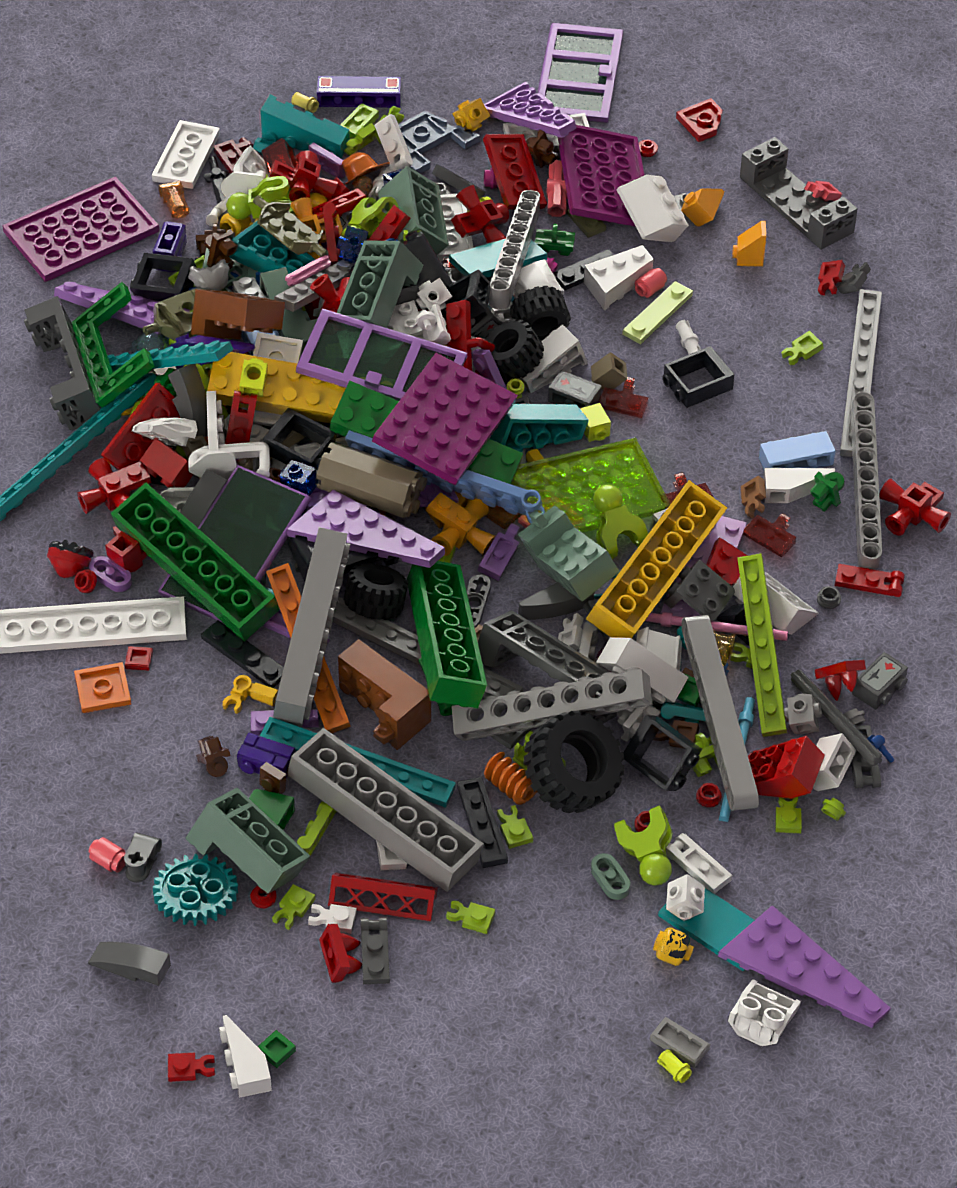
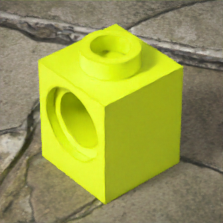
(255, 386)
(598, 424)

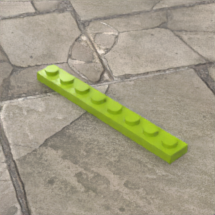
(762, 645)

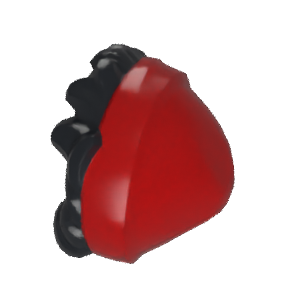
(68, 558)

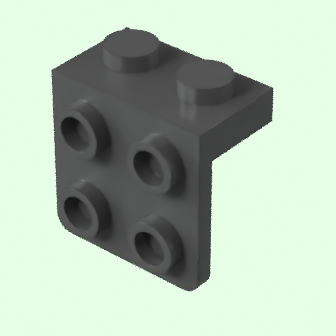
(701, 590)

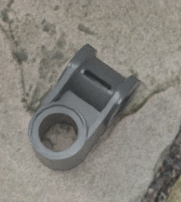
(141, 856)

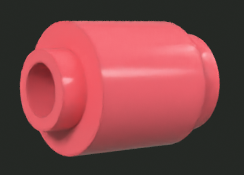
(650, 282)
(107, 854)

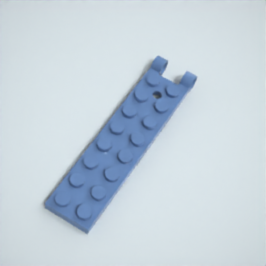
(471, 485)

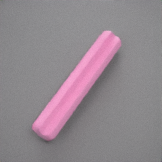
(308, 270)

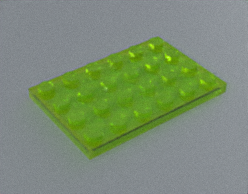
(574, 477)

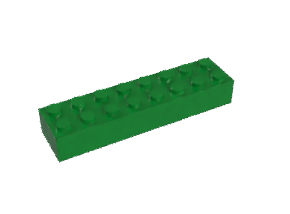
(365, 411)
(195, 562)
(446, 634)

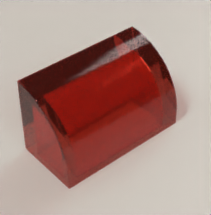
(281, 152)

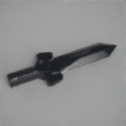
(216, 174)

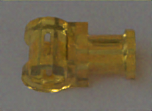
(725, 645)

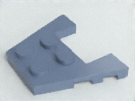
(427, 132)

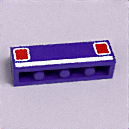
(354, 90)

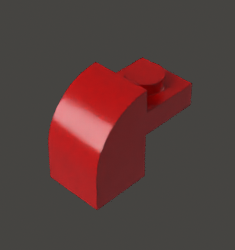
(125, 552)

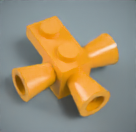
(303, 211)
(460, 523)

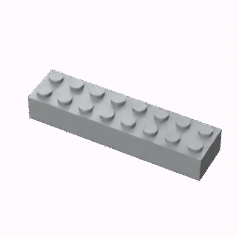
(312, 627)
(385, 809)

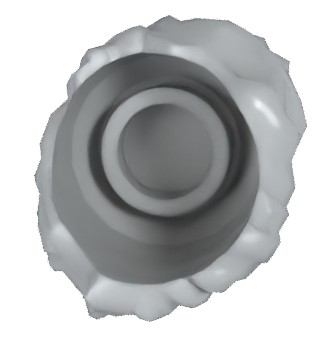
(210, 278)

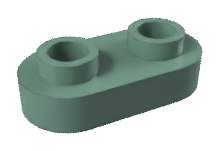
(612, 877)

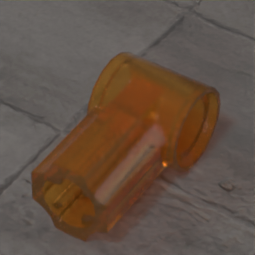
(174, 198)

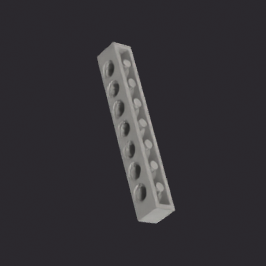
(635, 696)

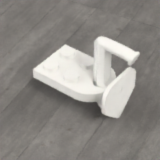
(247, 175)
(220, 456)

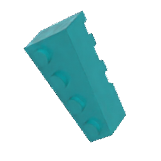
(301, 128)
(265, 253)
(540, 424)

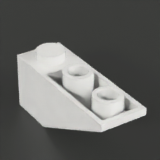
(790, 484)
(248, 1061)

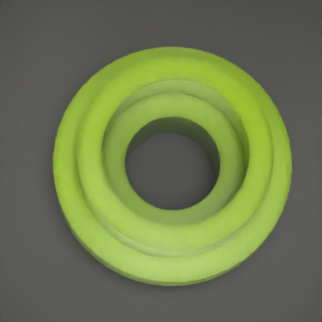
(833, 808)

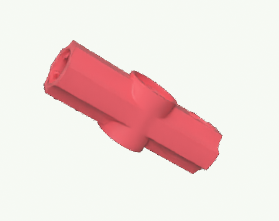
(556, 190)

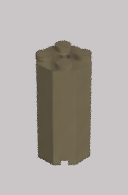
(371, 480)

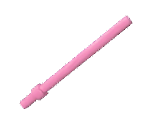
(667, 620)

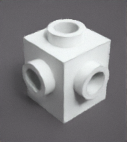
(437, 288)
(685, 897)

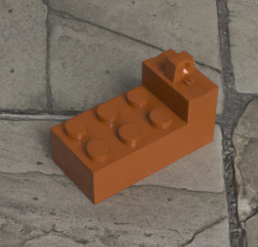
(229, 313)
(387, 690)

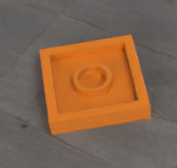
(102, 687)

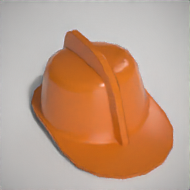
(360, 164)

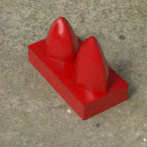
(838, 673)
(334, 950)

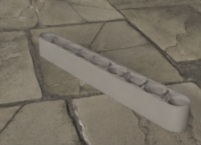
(514, 250)
(866, 481)
(720, 713)

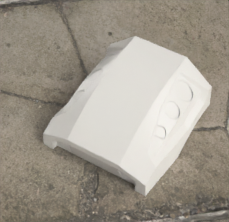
(535, 275)
(168, 430)
(762, 1014)

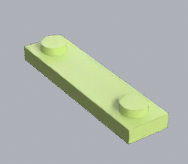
(657, 312)

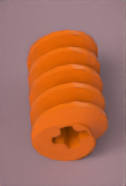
(509, 778)

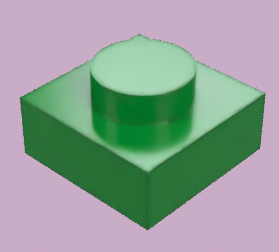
(689, 692)
(277, 1048)

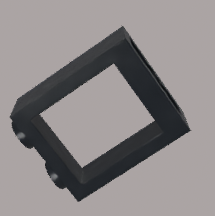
(163, 262)
(472, 288)
(703, 358)
(305, 426)
(641, 741)

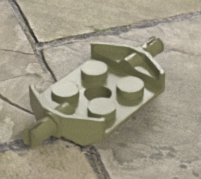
(287, 228)
(171, 318)

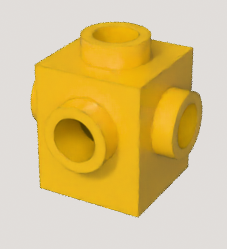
(471, 114)

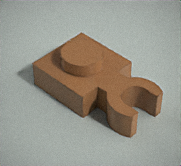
(752, 494)

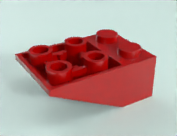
(786, 768)

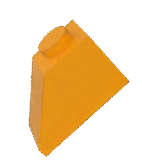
(702, 205)
(751, 246)

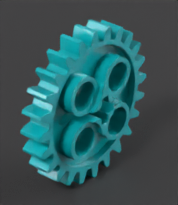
(185, 895)

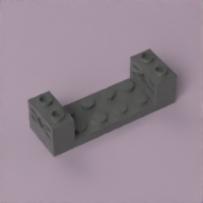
(767, 174)
(54, 330)
(514, 636)

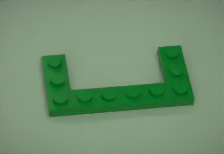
(104, 382)

